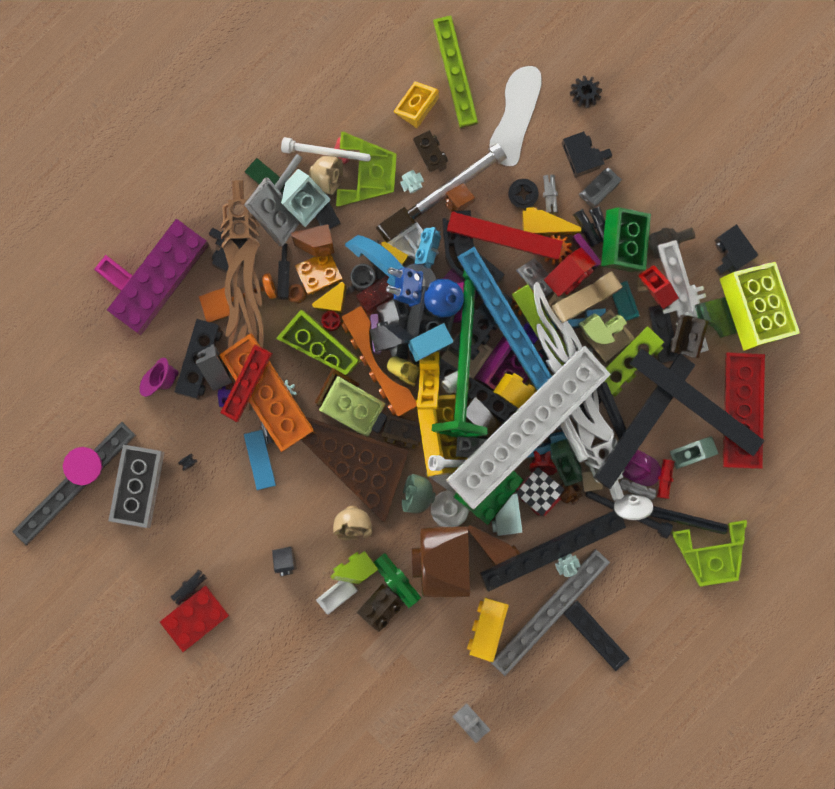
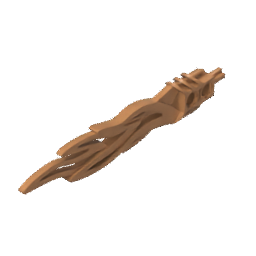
(235, 258)

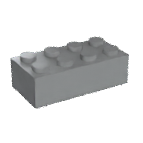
(136, 486)

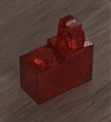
(374, 296)

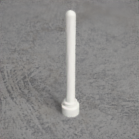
(289, 146)
(437, 463)

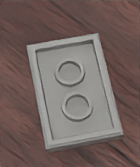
(271, 213)

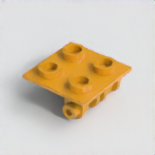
(318, 273)

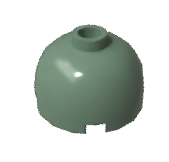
(418, 494)

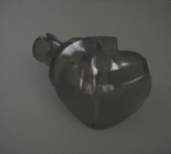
(667, 235)

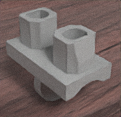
(471, 723)

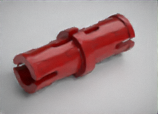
(665, 479)

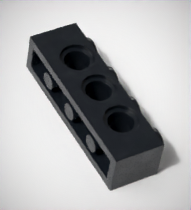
(201, 330)
(481, 336)

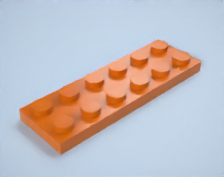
(270, 398)

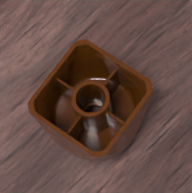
(443, 562)

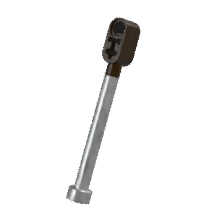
(406, 218)

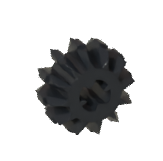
(579, 88)

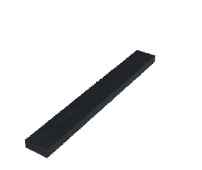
(696, 402)
(640, 427)

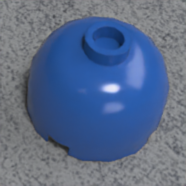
(444, 298)

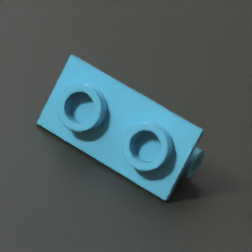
(429, 239)

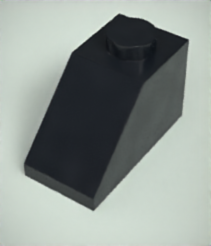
(389, 336)

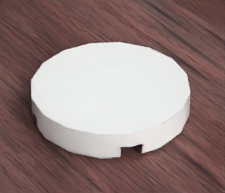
(447, 510)

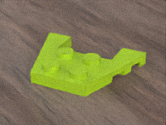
(374, 176)
(714, 563)

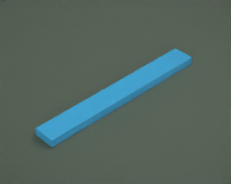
(505, 317)

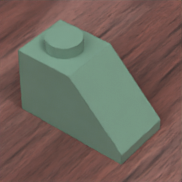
(694, 452)

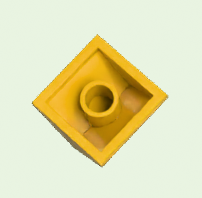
(417, 103)

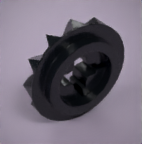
(529, 187)

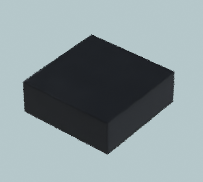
(379, 423)

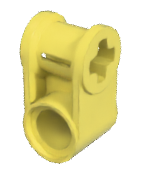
(403, 370)

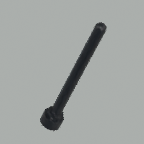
(663, 529)

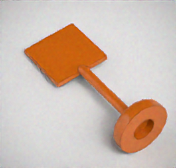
(216, 305)

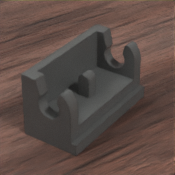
(600, 187)
(213, 368)

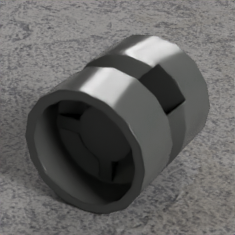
(362, 277)

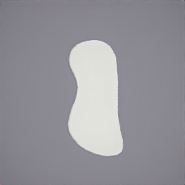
(521, 98)

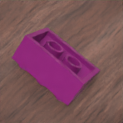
(499, 362)

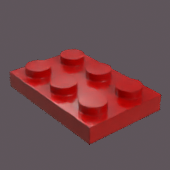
(194, 618)

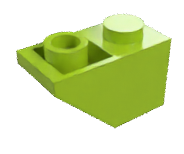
(356, 570)

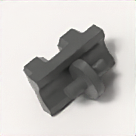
(467, 446)

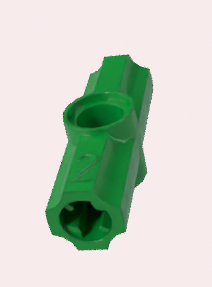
(397, 580)

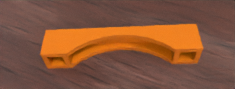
(359, 327)

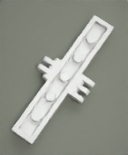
(676, 274)

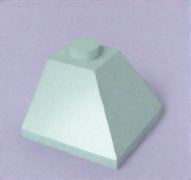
(303, 197)
(508, 518)

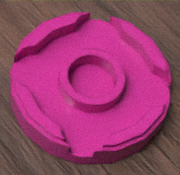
(82, 466)

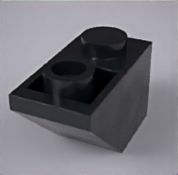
(284, 561)

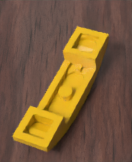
(429, 382)

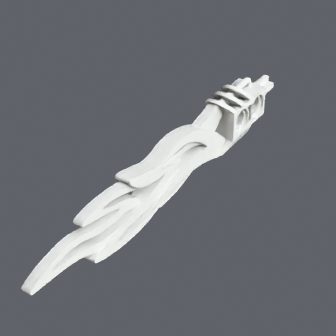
(585, 428)

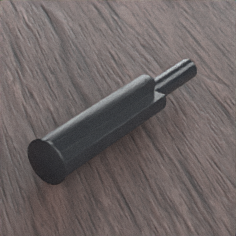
(283, 275)

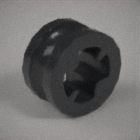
(187, 462)

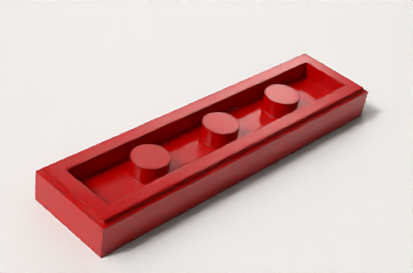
(246, 383)

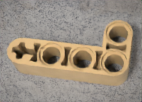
(587, 297)

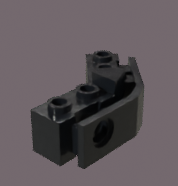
(461, 245)

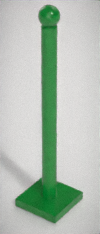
(459, 426)

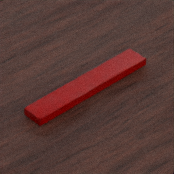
(504, 236)

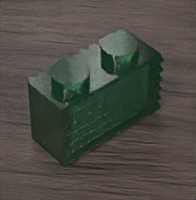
(566, 462)

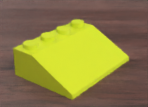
(759, 305)

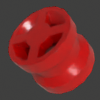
(331, 317)

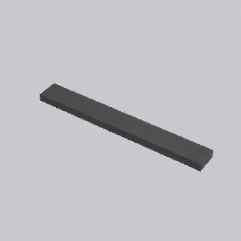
(67, 491)

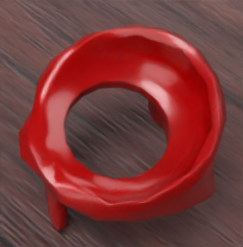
(543, 462)

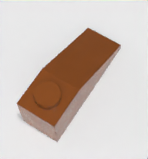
(495, 548)

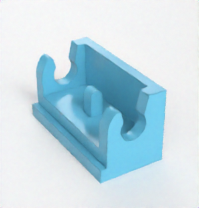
(430, 342)

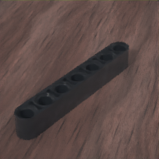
(475, 389)

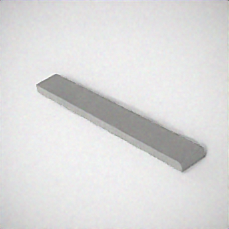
(550, 612)

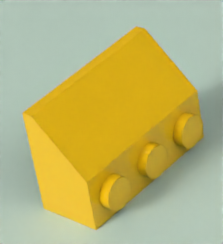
(487, 629)

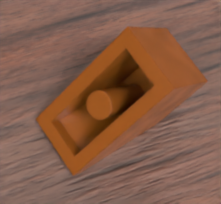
(314, 241)

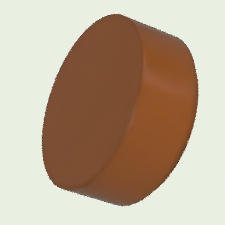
(297, 293)

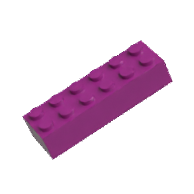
(158, 277)

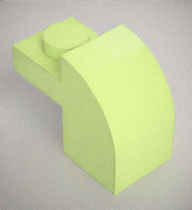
(598, 331)

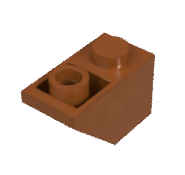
(459, 198)

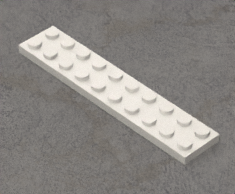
(528, 427)

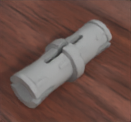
(550, 194)

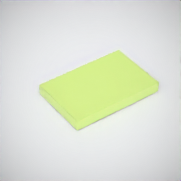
(352, 406)

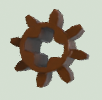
(571, 493)

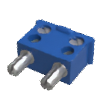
(407, 285)

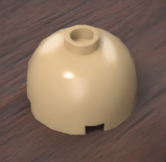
(326, 173)
(352, 523)

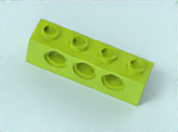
(646, 337)

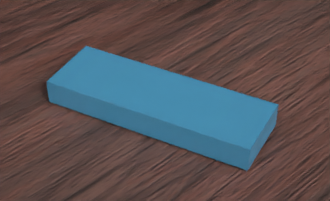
(259, 460)

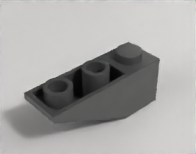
(395, 312)

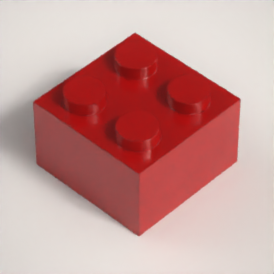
(570, 272)

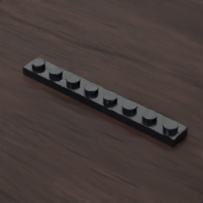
(552, 550)

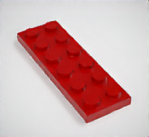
(745, 403)

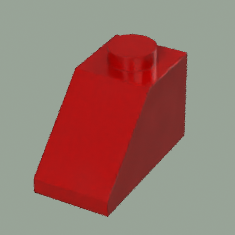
(658, 286)

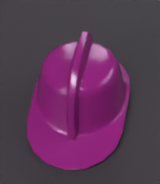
(159, 377)
(642, 469)

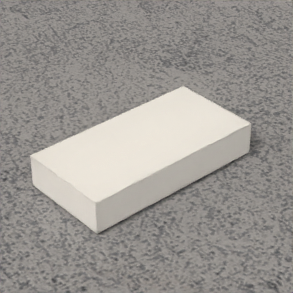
(336, 596)

